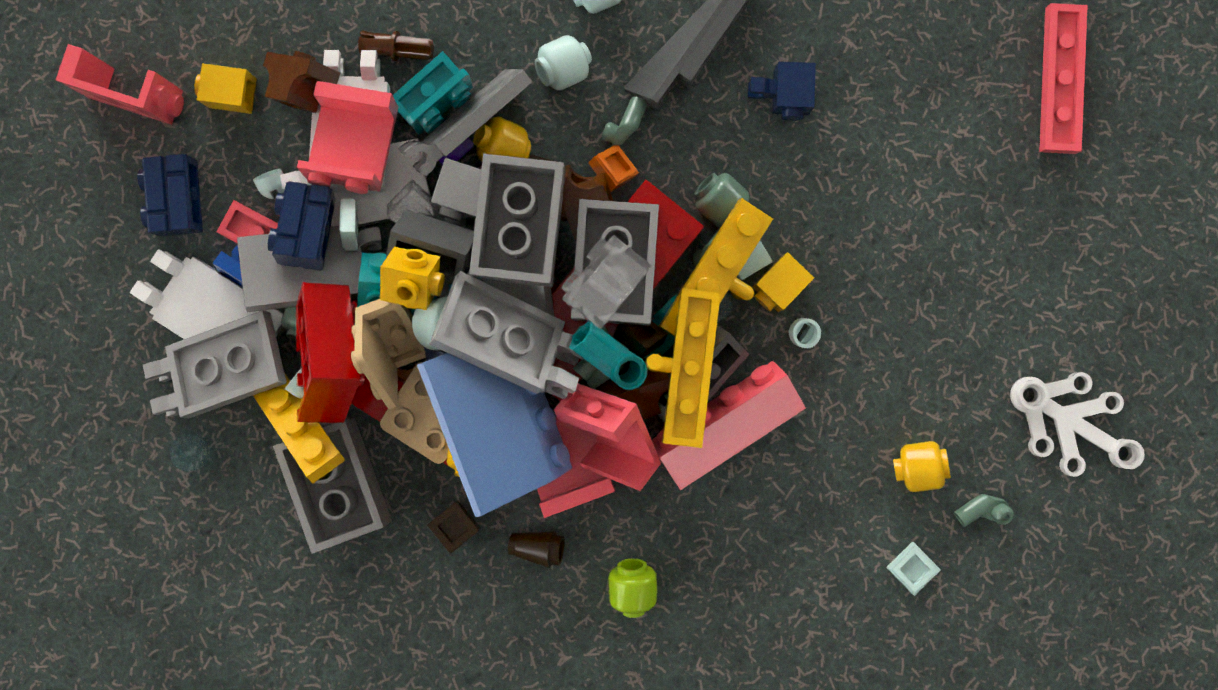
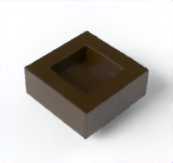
(640, 338)
(454, 527)

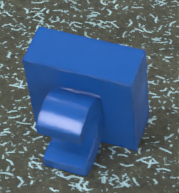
(229, 266)

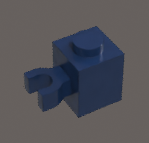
(790, 88)

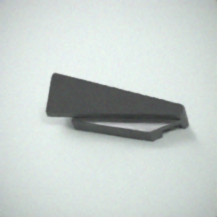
(686, 51)

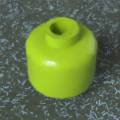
(632, 587)

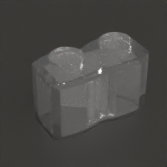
(605, 282)

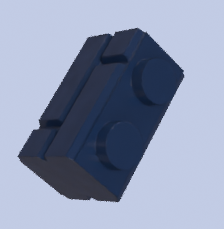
(170, 195)
(302, 225)

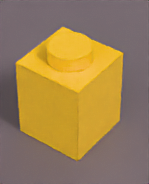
(225, 88)
(781, 283)

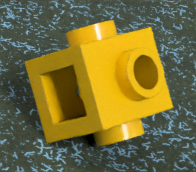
(410, 278)

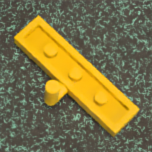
(725, 258)
(689, 367)
(305, 440)

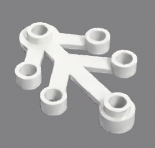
(1069, 420)

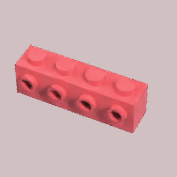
(733, 423)

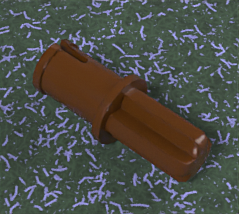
(396, 46)

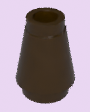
(538, 547)

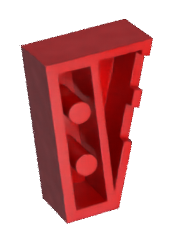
(325, 348)

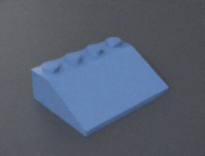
(495, 431)

